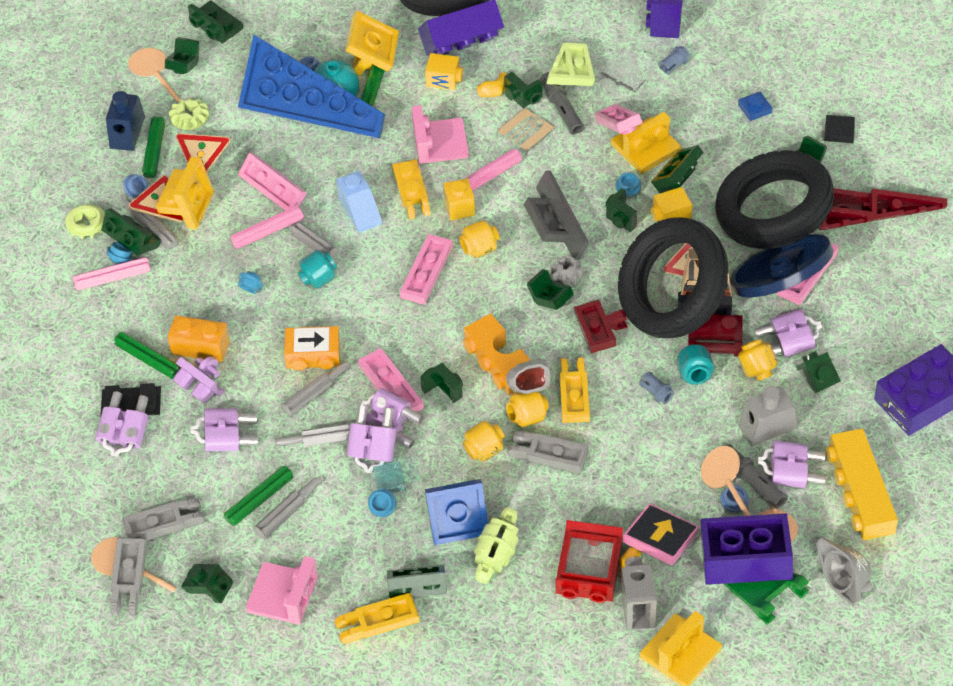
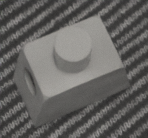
(767, 416)
(638, 588)

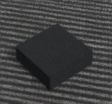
(839, 129)

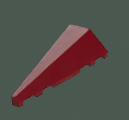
(862, 207)

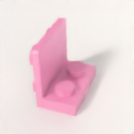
(438, 139)
(283, 591)

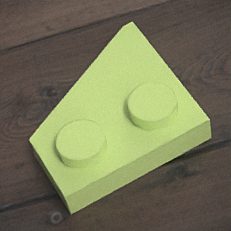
(572, 66)

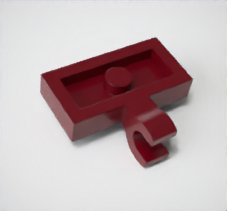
(597, 326)

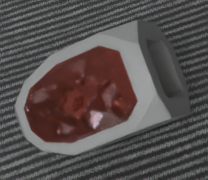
(529, 376)

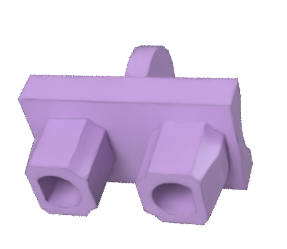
(188, 374)

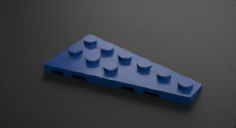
(291, 90)

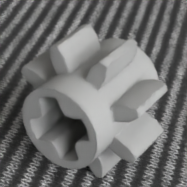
(567, 270)

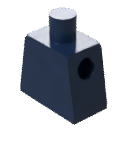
(125, 113)

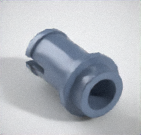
(671, 62)
(661, 391)

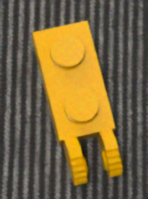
(411, 187)
(574, 393)
(378, 618)

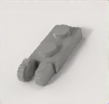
(549, 451)
(163, 519)
(128, 573)

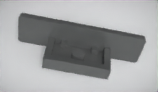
(554, 217)

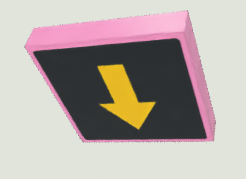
(660, 534)

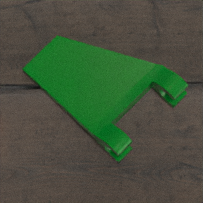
(759, 594)

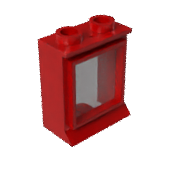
(589, 561)

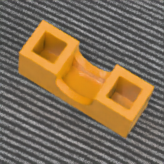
(484, 340)

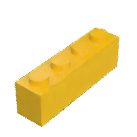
(862, 484)

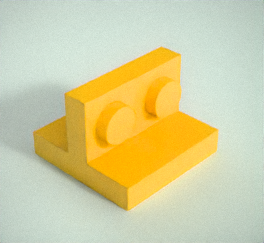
(371, 43)
(648, 143)
(187, 193)
(681, 649)

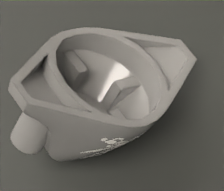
(844, 570)

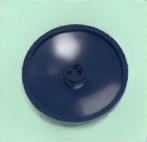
(781, 267)

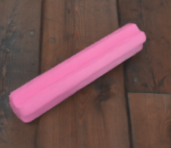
(494, 169)
(267, 227)
(111, 273)

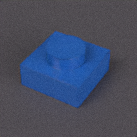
(755, 106)

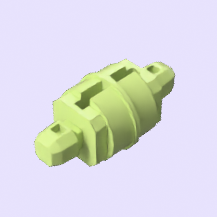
(489, 542)

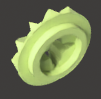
(184, 120)
(75, 224)

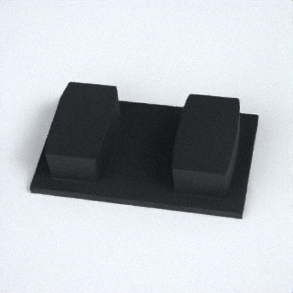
(131, 395)

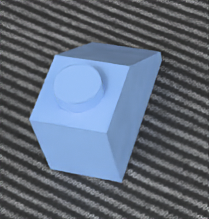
(358, 201)

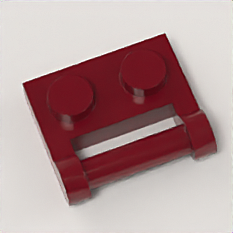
(720, 329)

